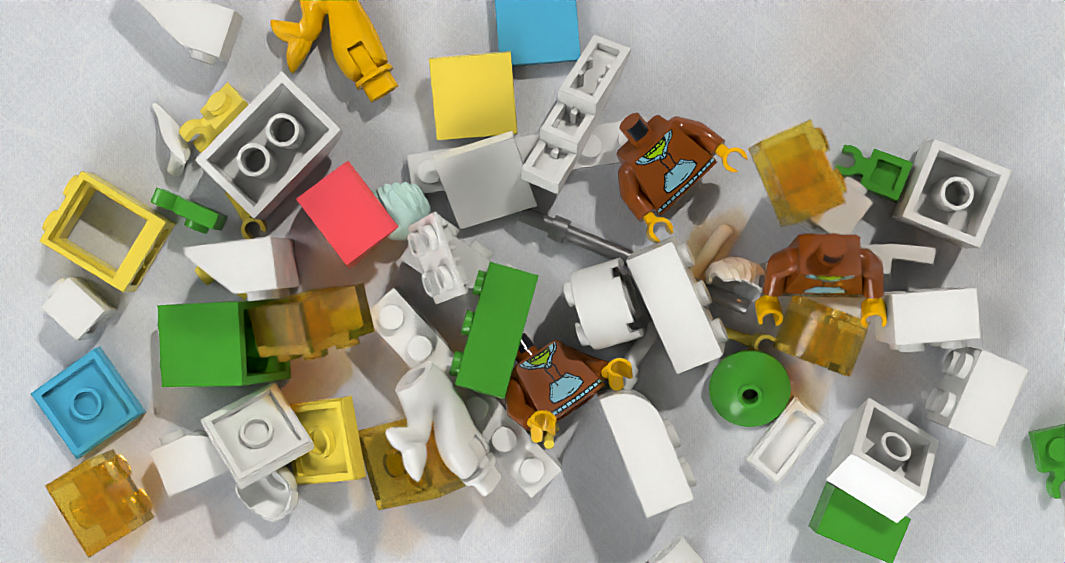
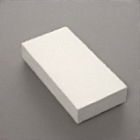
(785, 440)

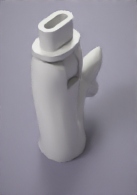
(432, 396)

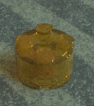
(821, 335)

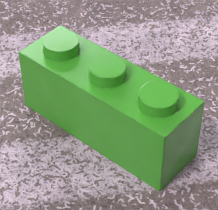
(494, 330)

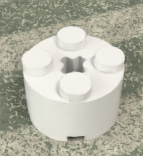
(604, 304)

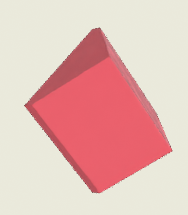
(347, 214)

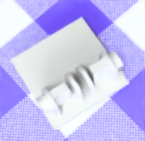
(430, 242)

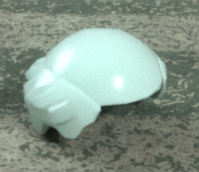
(404, 204)

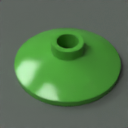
(749, 371)

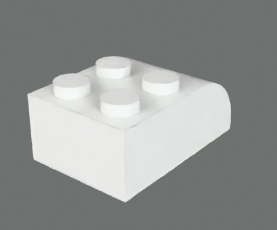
(270, 147)
(648, 450)

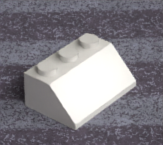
(251, 266)

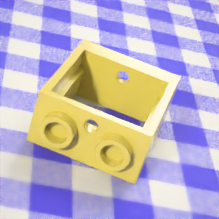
(140, 256)

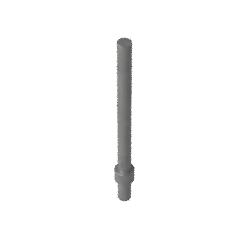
(561, 229)

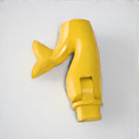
(353, 43)

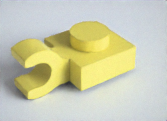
(218, 114)

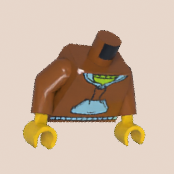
(664, 163)
(824, 268)
(556, 383)

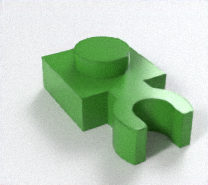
(881, 174)
(197, 215)
(1049, 455)

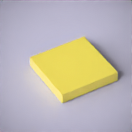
(473, 95)
(336, 442)

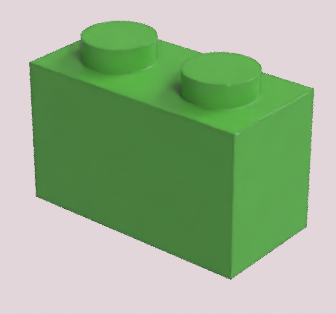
(857, 524)

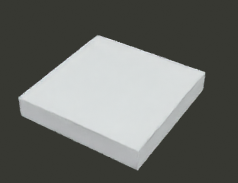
(485, 180)
(257, 434)

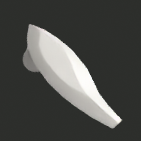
(177, 145)

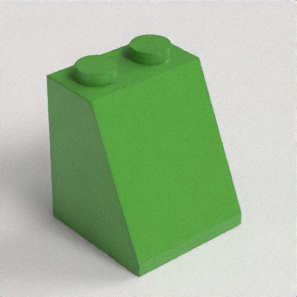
(213, 346)

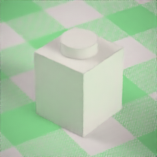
(77, 307)

